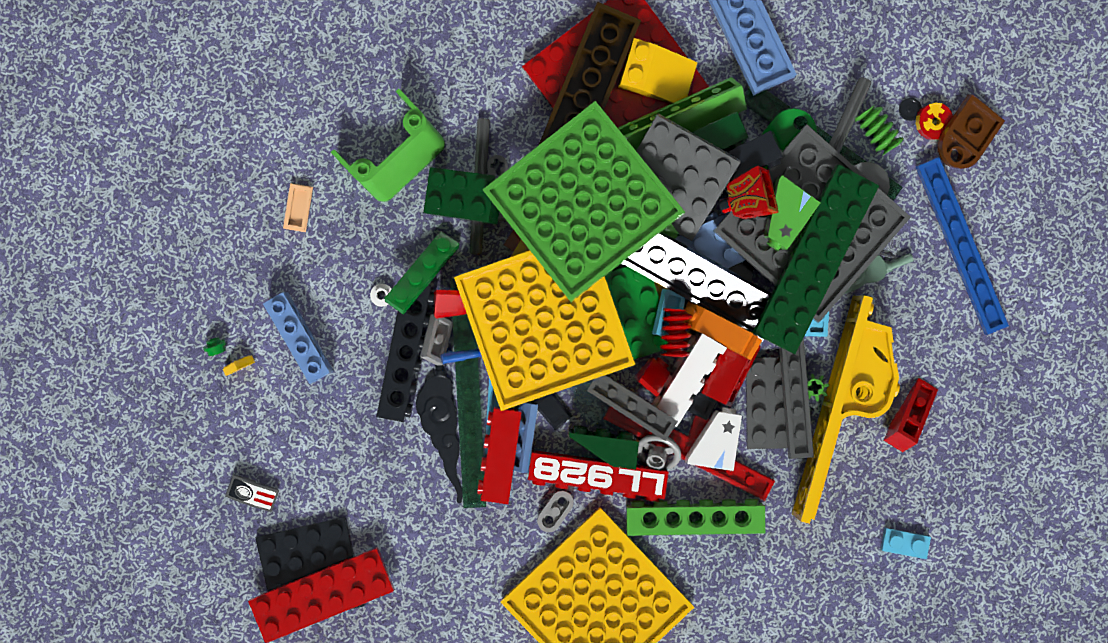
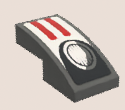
(252, 493)

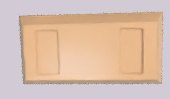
(298, 207)

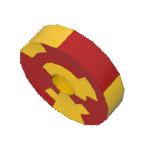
(924, 120)

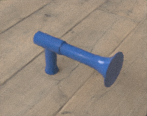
(462, 355)

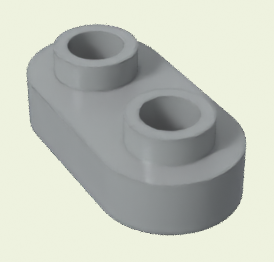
(555, 510)

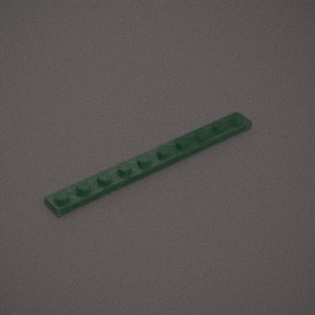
(468, 411)

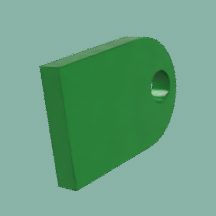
(784, 127)

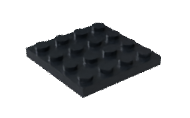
(303, 551)

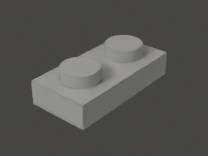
(436, 339)

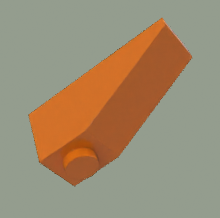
(718, 328)

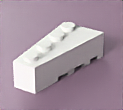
(688, 376)

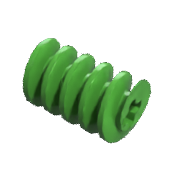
(879, 129)

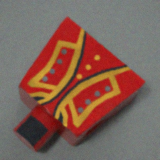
(750, 195)

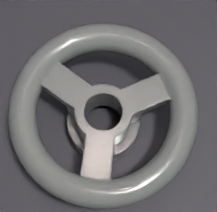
(657, 454)

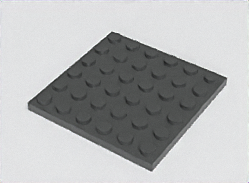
(809, 166)

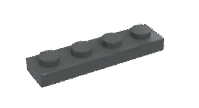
(633, 406)

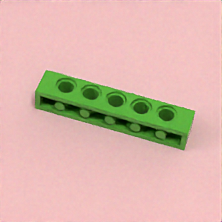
(752, 523)

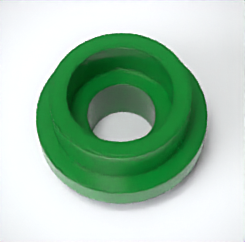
(214, 346)

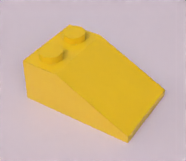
(657, 72)

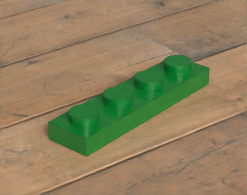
(421, 272)

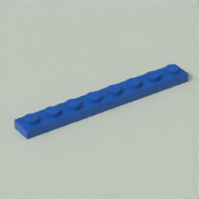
(962, 246)

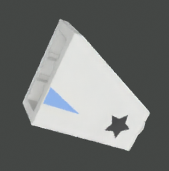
(717, 441)

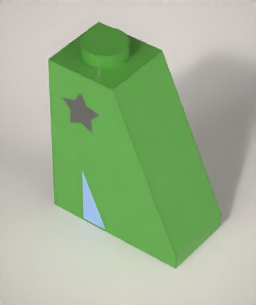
(794, 209)

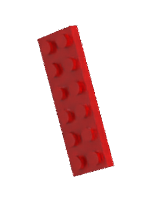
(321, 595)

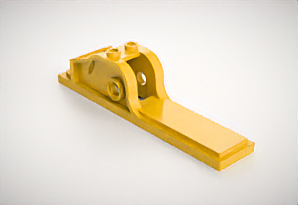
(853, 368)

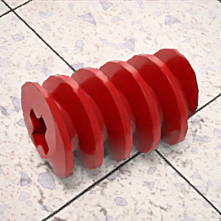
(676, 333)

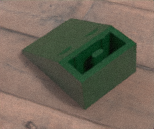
(612, 448)

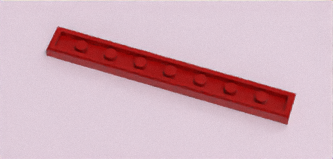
(741, 477)

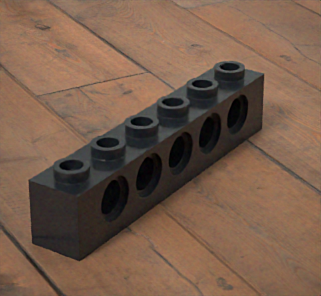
(387, 406)

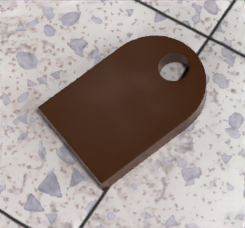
(969, 133)

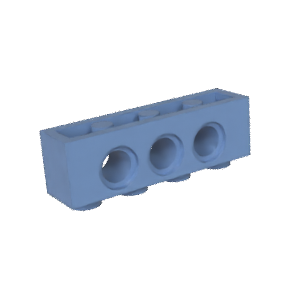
(298, 337)

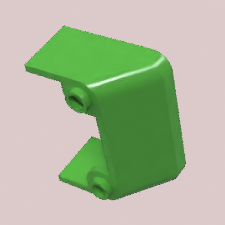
(404, 162)

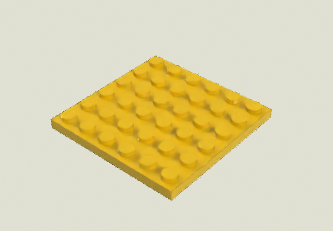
(535, 335)
(597, 591)

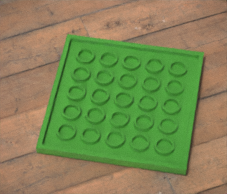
(583, 201)

